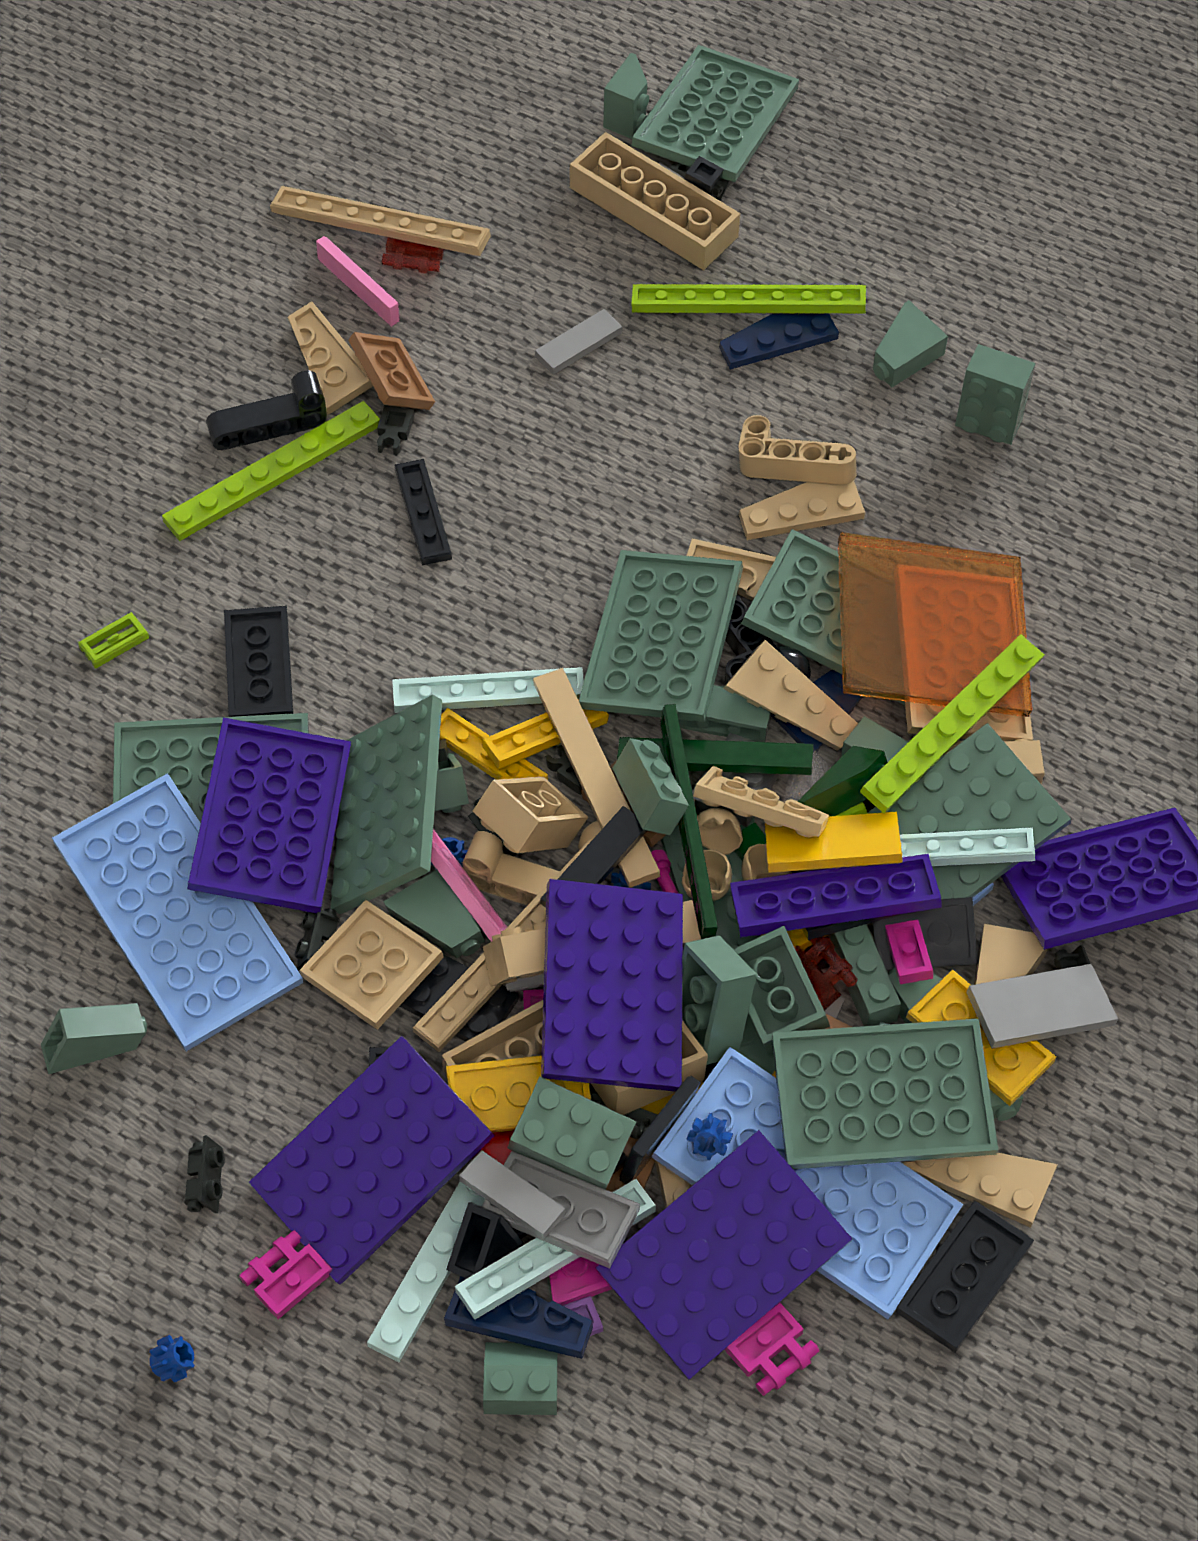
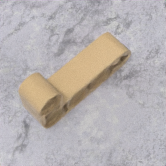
(793, 459)
(502, 873)

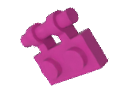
(292, 1280)
(765, 1340)

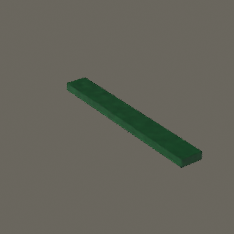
(689, 825)

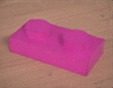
(909, 952)

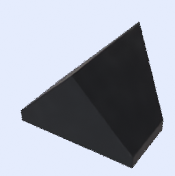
(481, 1241)

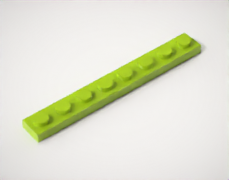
(748, 298)
(270, 471)
(951, 724)

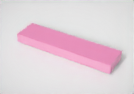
(358, 281)
(465, 888)

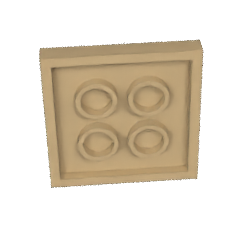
(371, 964)

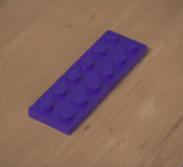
(834, 895)

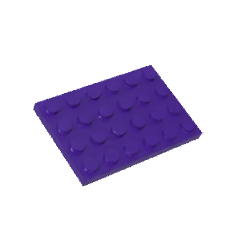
(270, 816)
(1108, 878)
(612, 986)
(371, 1159)
(724, 1254)

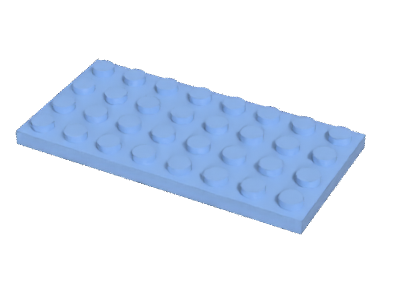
(193, 950)
(882, 1206)

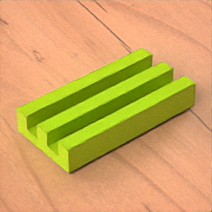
(117, 643)

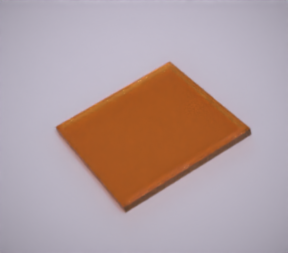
(926, 619)

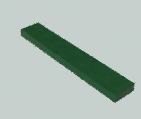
(741, 756)

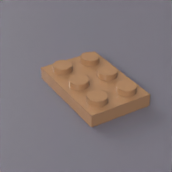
(391, 371)

